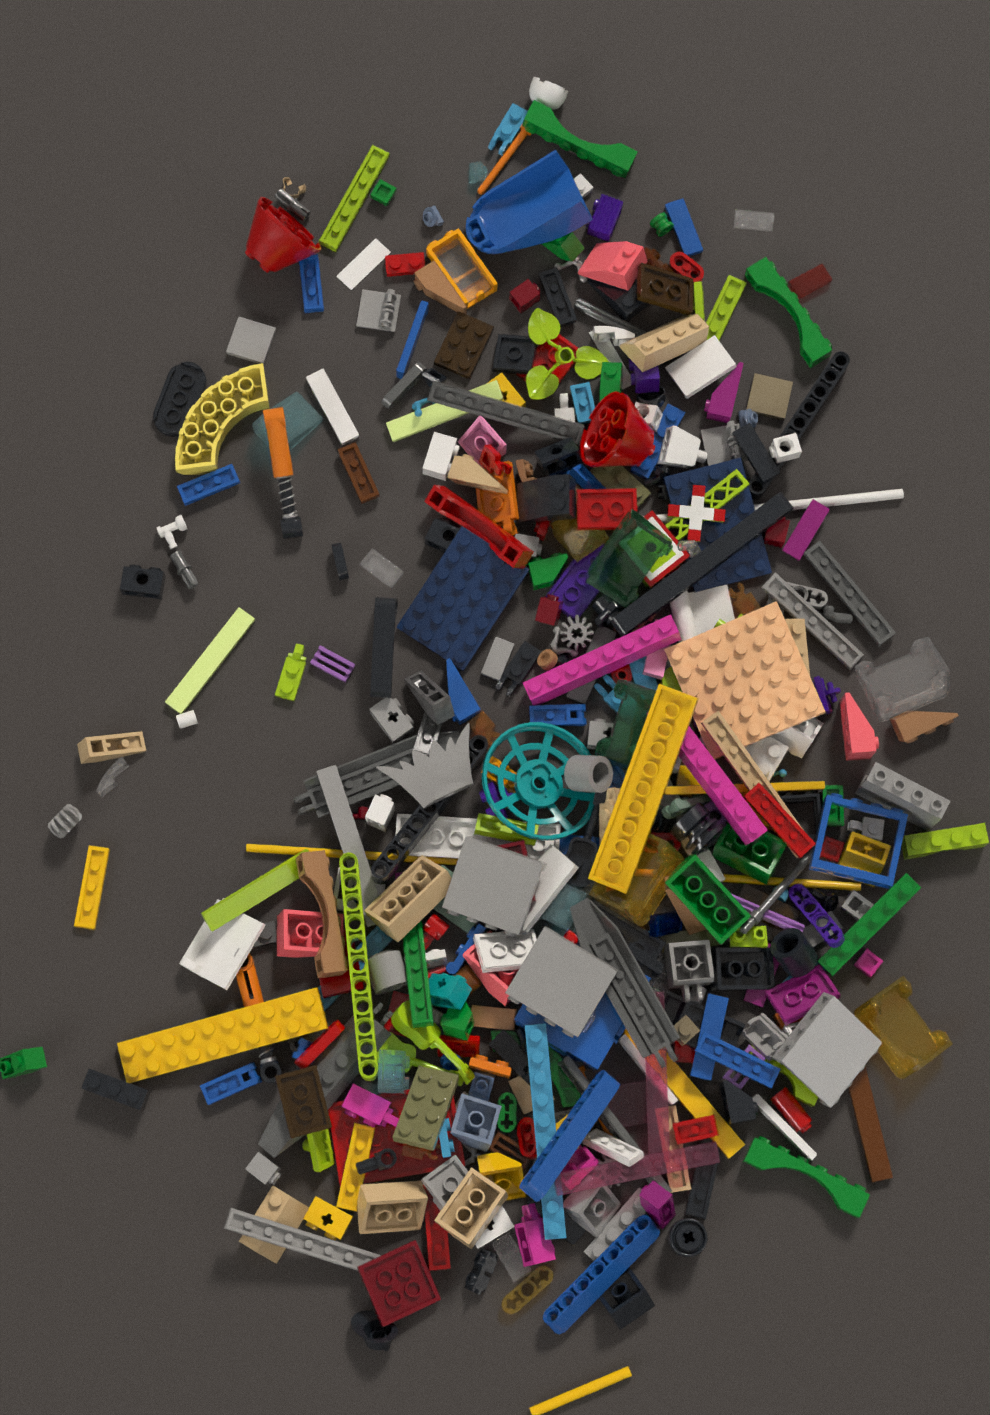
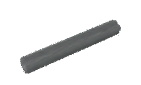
(606, 317)

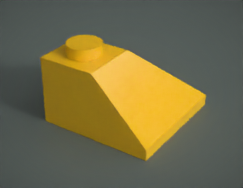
(503, 1172)

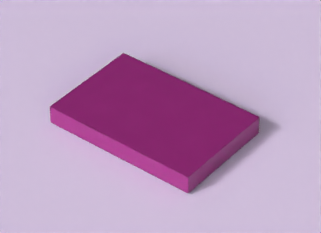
(797, 995)

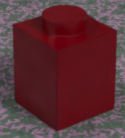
(525, 295)
(777, 533)
(549, 610)

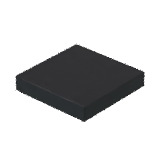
(514, 354)

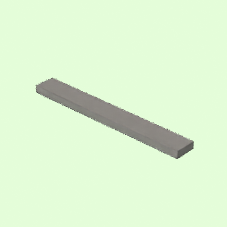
(347, 832)
(297, 1239)

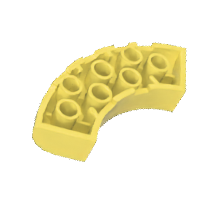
(215, 415)

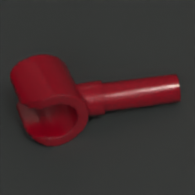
(362, 811)

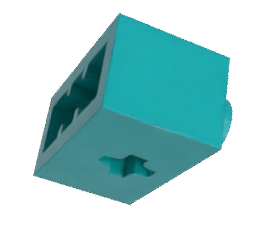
(448, 990)

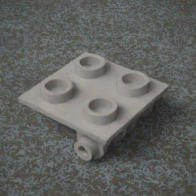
(378, 310)
(721, 444)

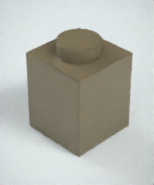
(686, 1030)

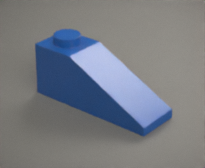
(461, 698)

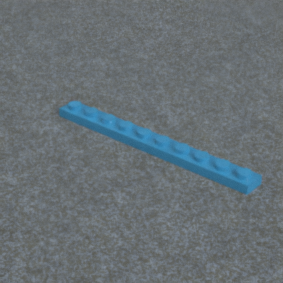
(544, 1121)

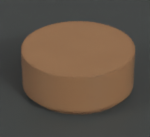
(547, 659)

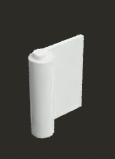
(701, 610)

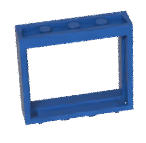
(848, 872)

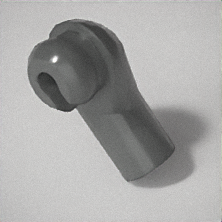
(836, 617)

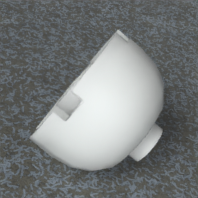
(547, 93)

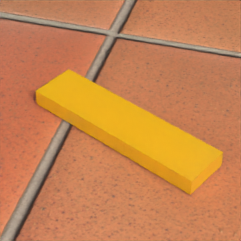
(92, 887)
(351, 1181)

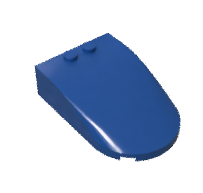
(528, 208)

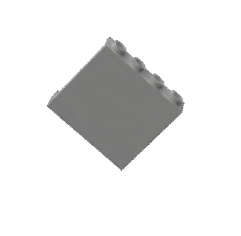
(896, 791)
(493, 886)
(561, 982)
(827, 1049)

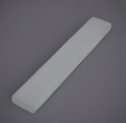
(814, 621)

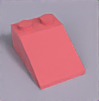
(614, 263)
(857, 732)
(300, 933)
(494, 982)

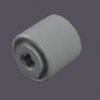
(588, 773)
(387, 971)

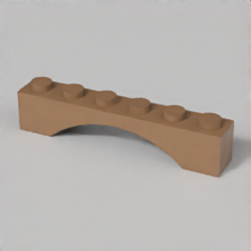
(314, 872)

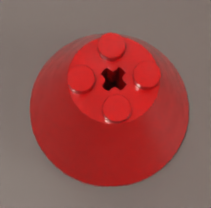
(278, 238)
(616, 434)

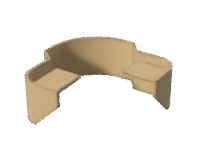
(302, 188)

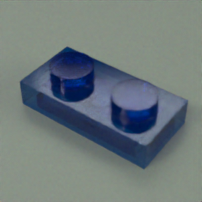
(665, 924)

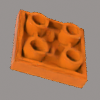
(499, 1068)

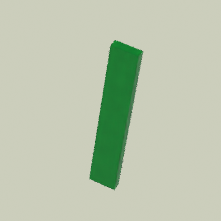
(418, 977)

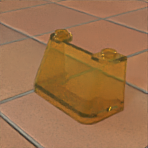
(647, 886)
(903, 1033)

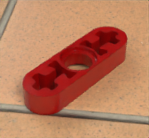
(319, 1044)

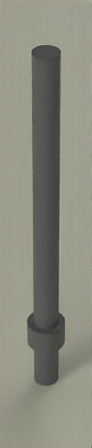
(757, 915)

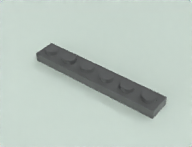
(849, 593)

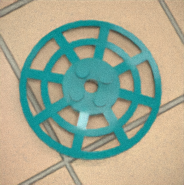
(524, 781)

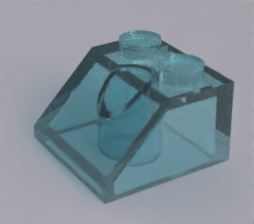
(391, 1072)

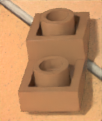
(525, 470)
(494, 1017)

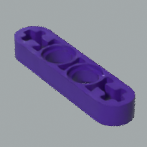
(816, 915)

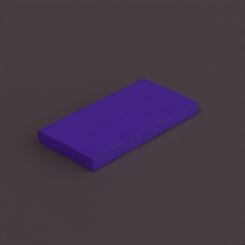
(572, 586)

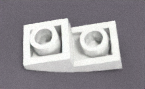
(605, 333)

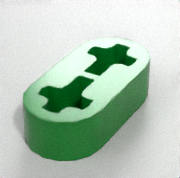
(512, 1112)

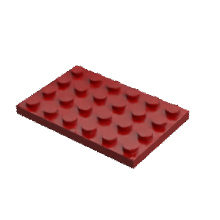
(383, 1138)

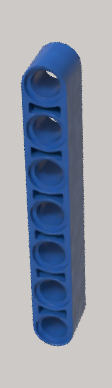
(569, 1136)
(601, 1274)

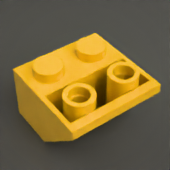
(864, 854)

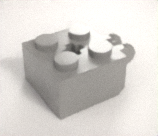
(683, 977)

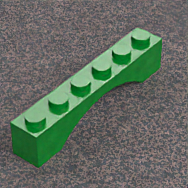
(614, 157)
(766, 280)
(870, 923)
(845, 1196)

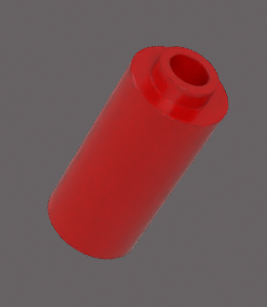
(791, 1110)

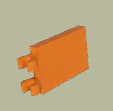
(498, 506)

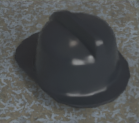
(369, 1327)

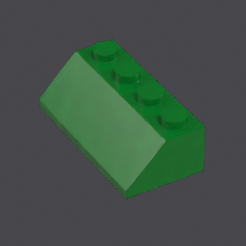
(707, 898)

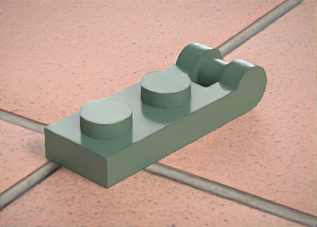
(682, 806)

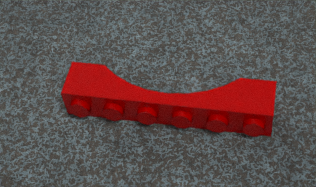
(499, 540)

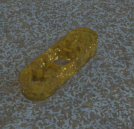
(543, 1283)

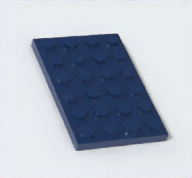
(750, 560)
(461, 599)

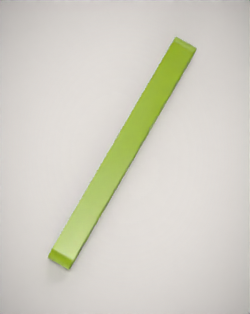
(354, 956)

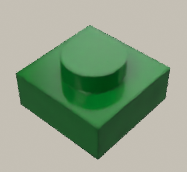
(383, 192)

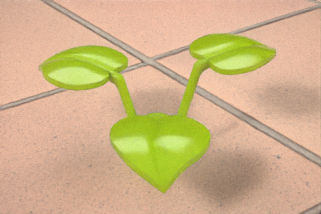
(539, 380)

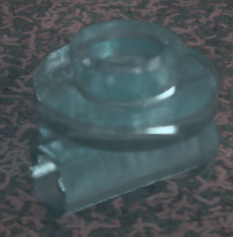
(477, 172)

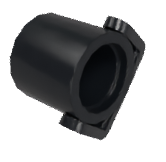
(607, 610)

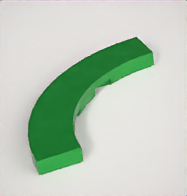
(567, 1091)

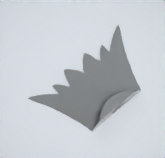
(437, 775)

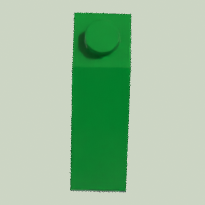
(611, 378)

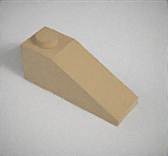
(469, 473)
(110, 746)

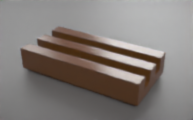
(512, 1142)

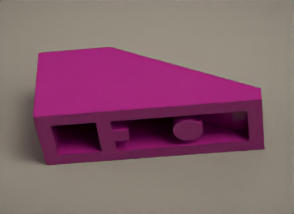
(723, 398)

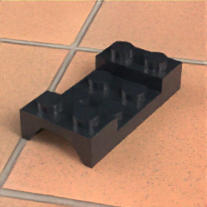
(677, 1009)

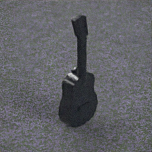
(583, 850)

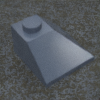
(475, 1122)

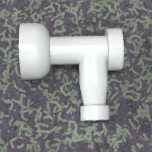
(166, 531)

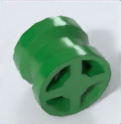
(661, 224)

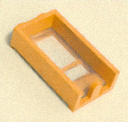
(462, 267)

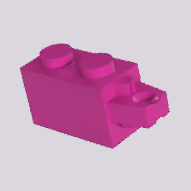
(369, 1106)
(531, 1238)

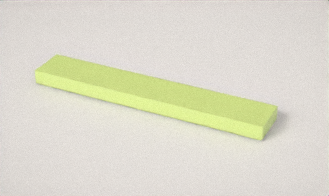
(435, 414)
(210, 661)

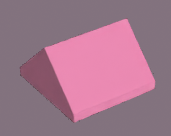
(477, 436)

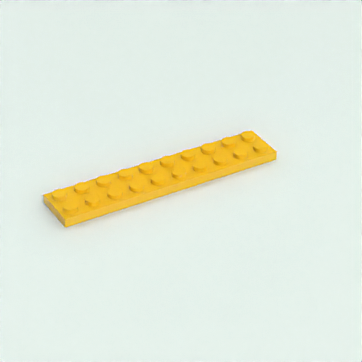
(643, 788)
(222, 1035)

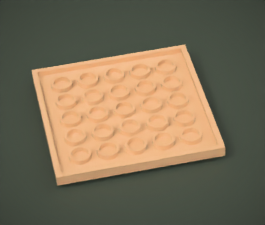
(748, 675)

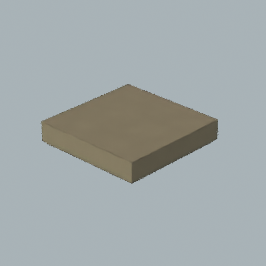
(769, 396)

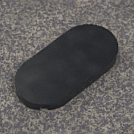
(179, 393)

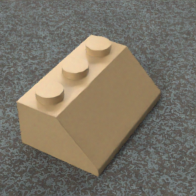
(391, 1207)
(278, 1208)
(471, 1208)

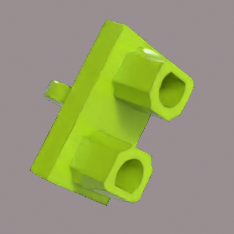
(754, 938)

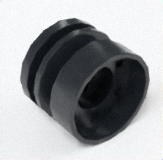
(697, 830)

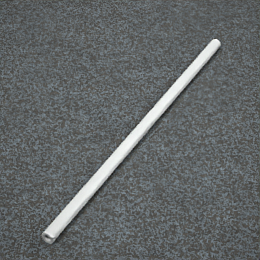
(831, 500)

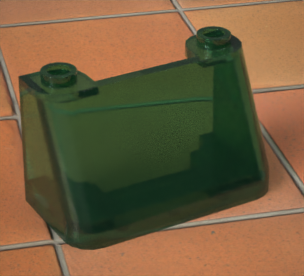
(627, 558)
(628, 723)

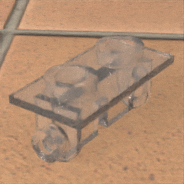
(753, 220)

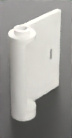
(222, 952)

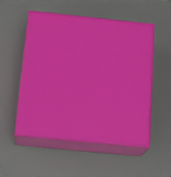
(868, 963)

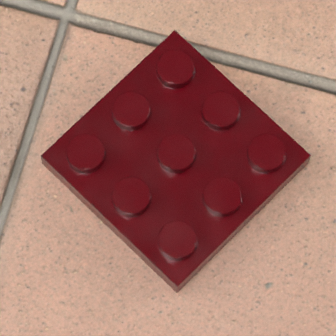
(398, 1283)

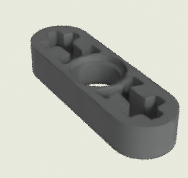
(403, 386)

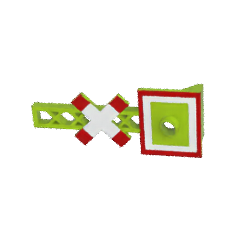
(697, 514)

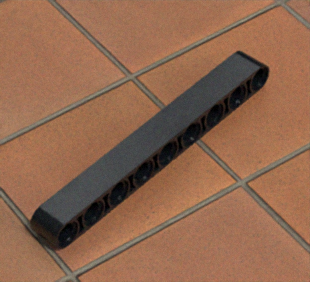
(804, 417)
(425, 818)

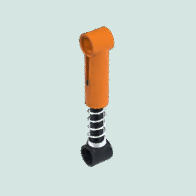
(282, 470)
(251, 998)

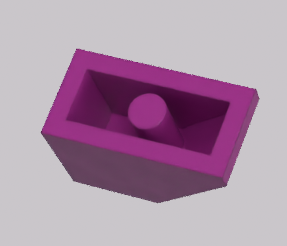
(657, 1204)

